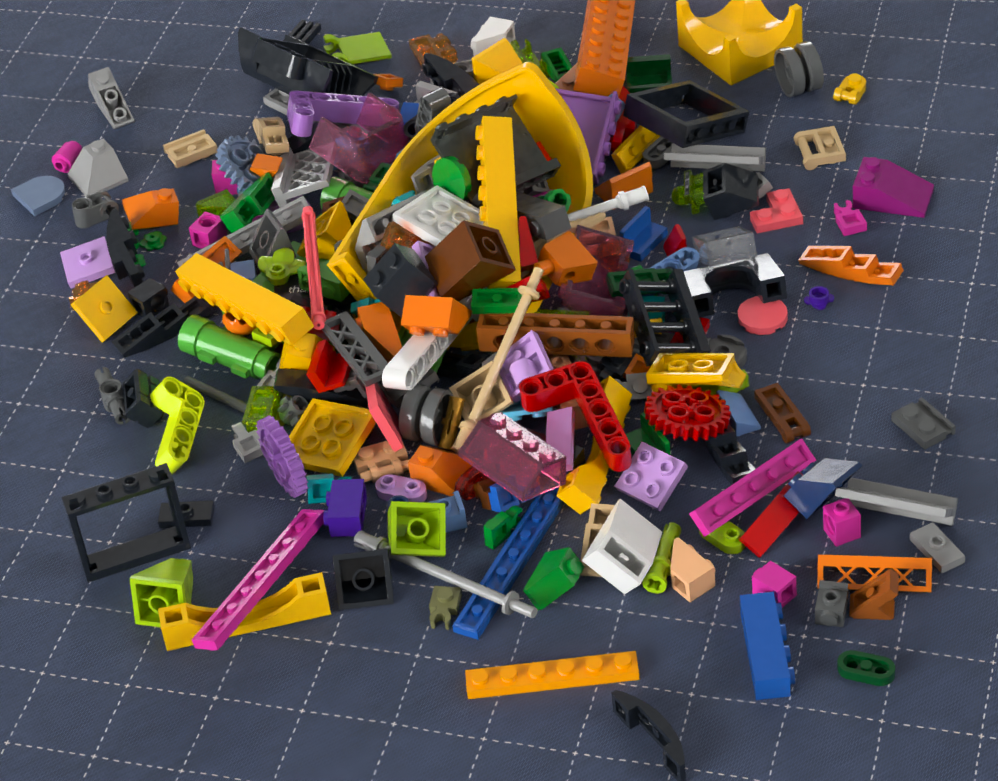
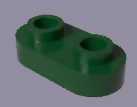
(866, 668)

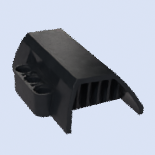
(299, 66)

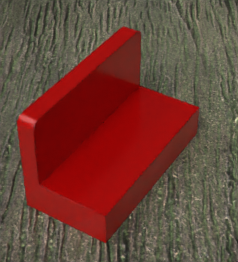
(327, 368)

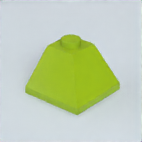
(417, 529)

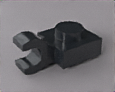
(613, 367)

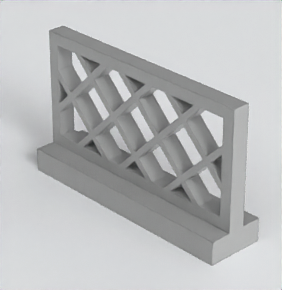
(713, 155)
(300, 175)
(900, 501)

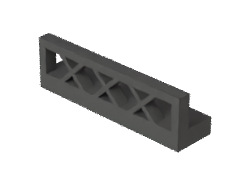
(358, 344)

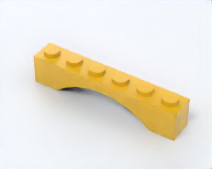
(586, 481)
(298, 601)

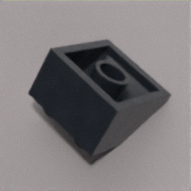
(397, 275)
(363, 579)

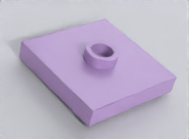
(87, 262)

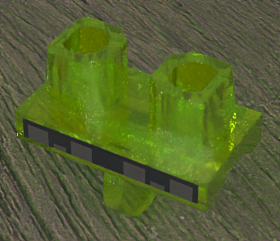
(691, 191)

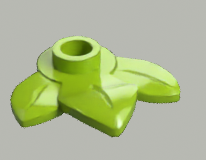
(280, 266)

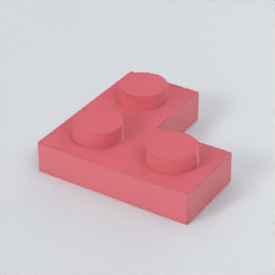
(781, 214)

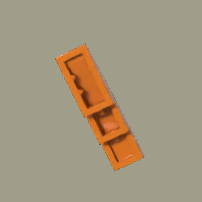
(843, 263)

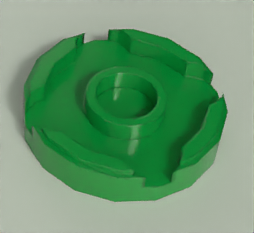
(452, 177)

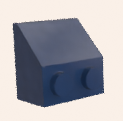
(819, 484)

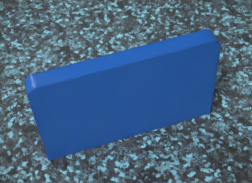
(643, 233)

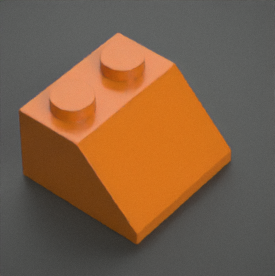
(434, 315)

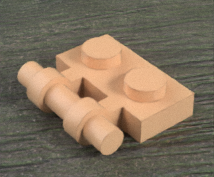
(380, 460)

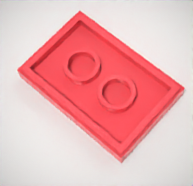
(384, 416)

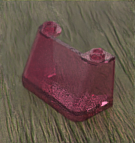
(594, 294)

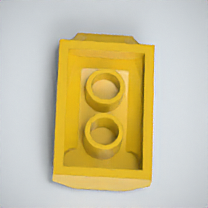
(694, 370)

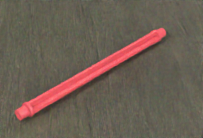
(313, 268)

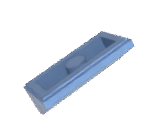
(741, 416)

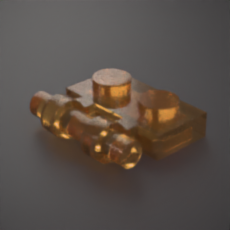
(437, 46)

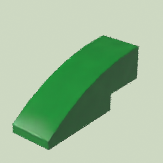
(249, 204)

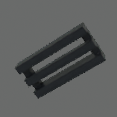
(302, 28)

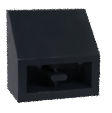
(729, 190)

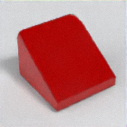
(675, 241)

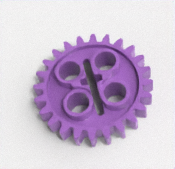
(282, 456)

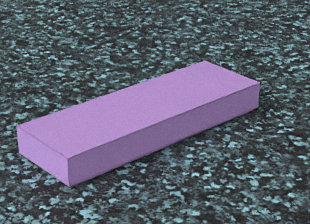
(561, 433)

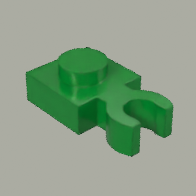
(499, 527)

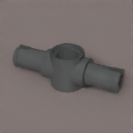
(111, 394)

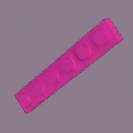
(752, 487)

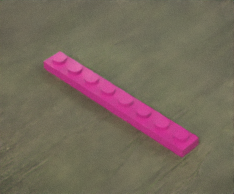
(258, 580)

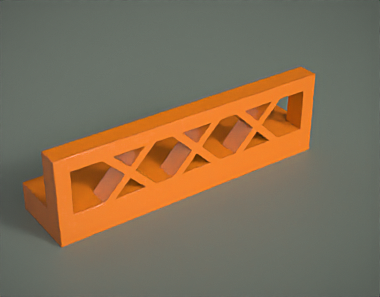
(880, 563)

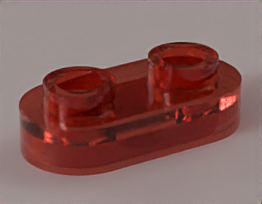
(466, 482)

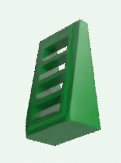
(556, 56)

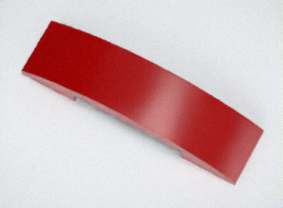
(770, 523)

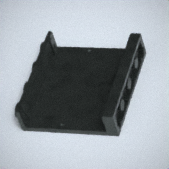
(459, 141)

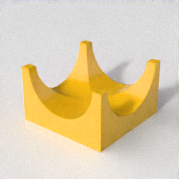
(737, 38)

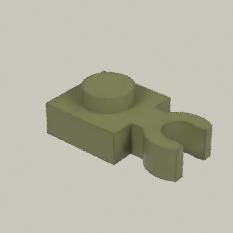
(444, 603)

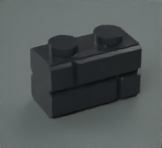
(137, 398)

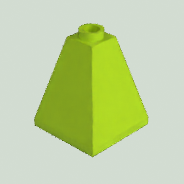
(160, 587)

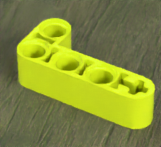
(184, 412)

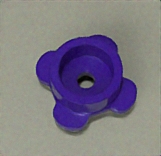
(819, 297)

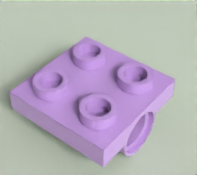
(523, 361)
(651, 476)

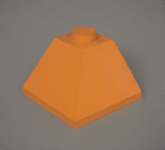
(152, 209)
(437, 468)

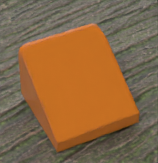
(266, 163)

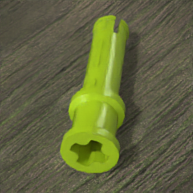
(656, 578)

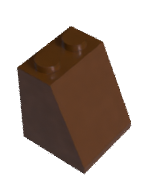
(469, 260)

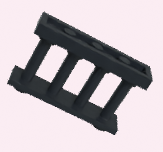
(680, 304)

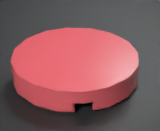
(762, 317)

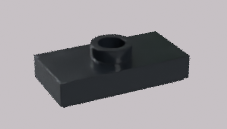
(194, 514)

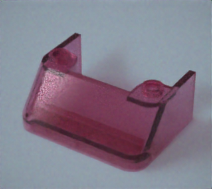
(359, 152)

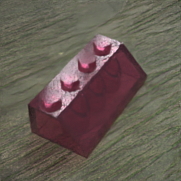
(514, 457)

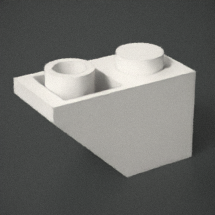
(492, 32)

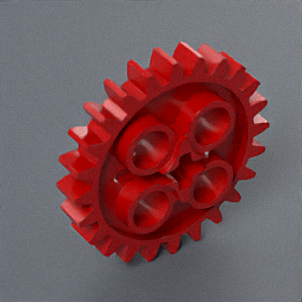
(687, 412)

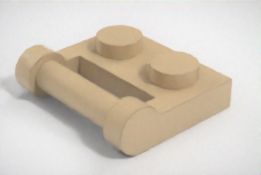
(827, 144)

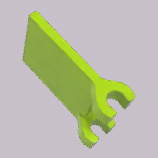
(358, 48)

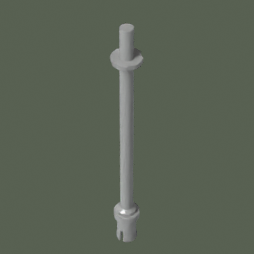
(509, 602)

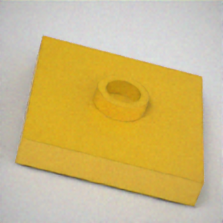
(104, 308)

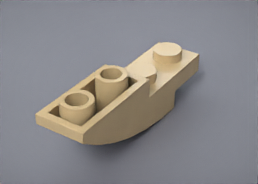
(271, 134)

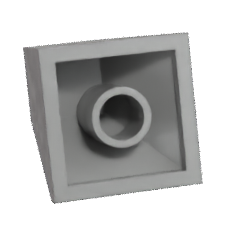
(97, 169)

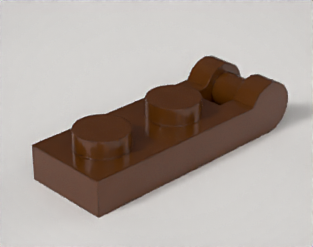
(782, 412)

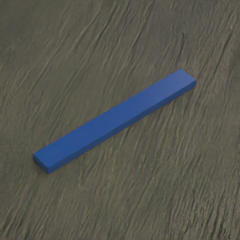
(509, 563)

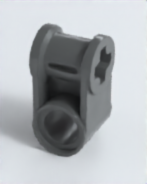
(92, 208)

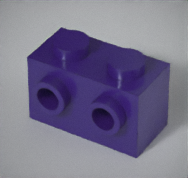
(345, 507)

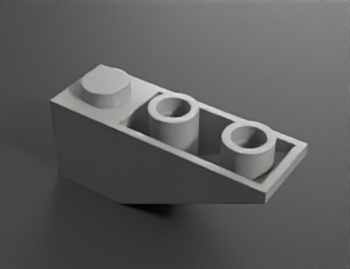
(109, 98)

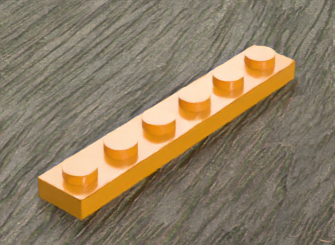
(552, 675)

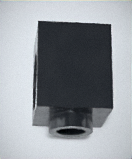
(149, 298)

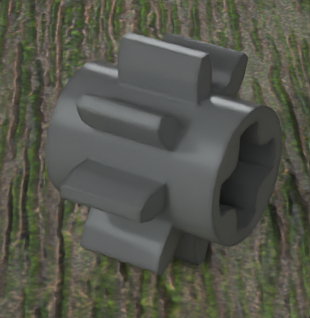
(292, 409)

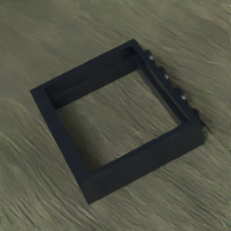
(722, 121)
(136, 551)

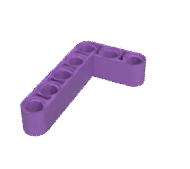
(310, 106)

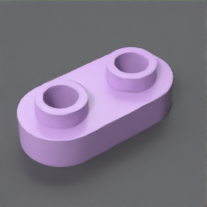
(393, 485)

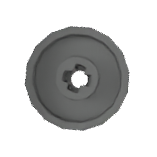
(798, 69)
(423, 413)

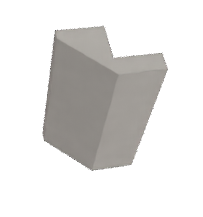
(374, 227)

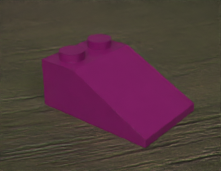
(890, 189)

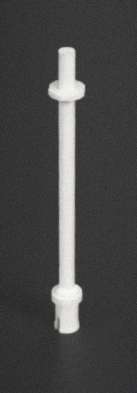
(621, 201)

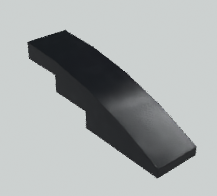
(156, 330)
(296, 382)
(729, 455)

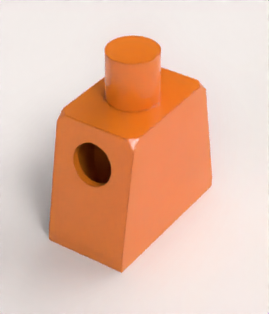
(566, 259)

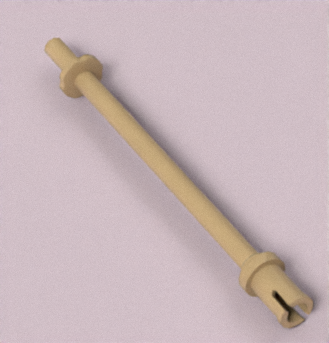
(528, 293)

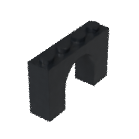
(754, 273)

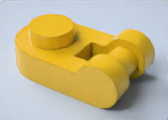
(850, 89)

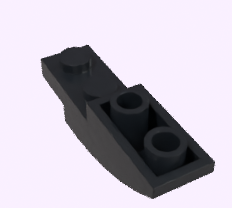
(447, 74)
(122, 248)

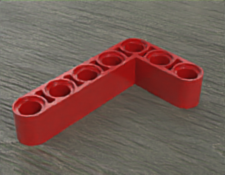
(581, 383)

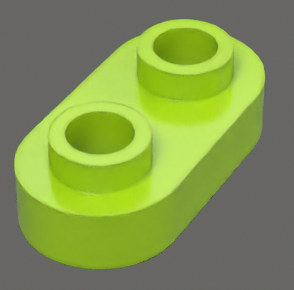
(726, 538)

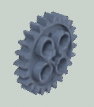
(236, 160)

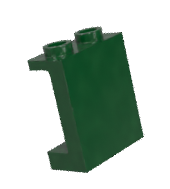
(648, 72)

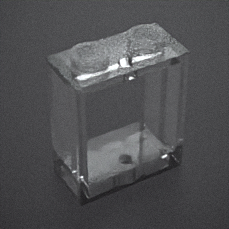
(732, 246)

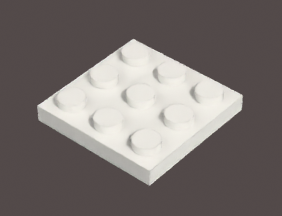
(435, 215)

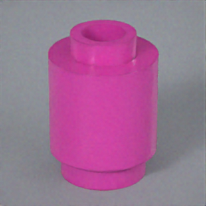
(66, 156)

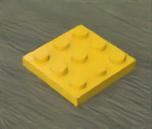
(330, 435)

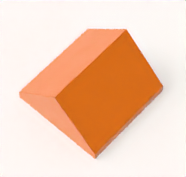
(626, 182)

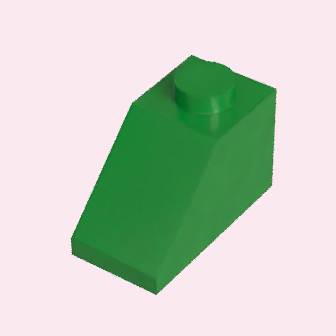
(553, 577)

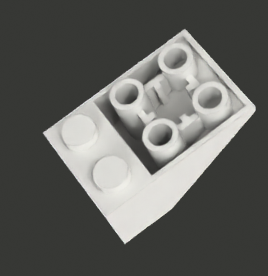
(624, 548)

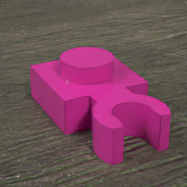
(849, 220)

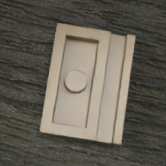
(190, 148)

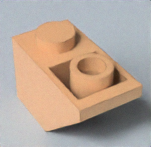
(690, 571)

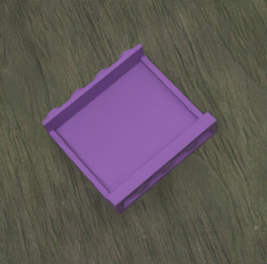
(597, 123)

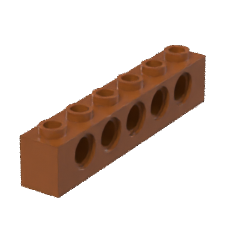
(563, 333)

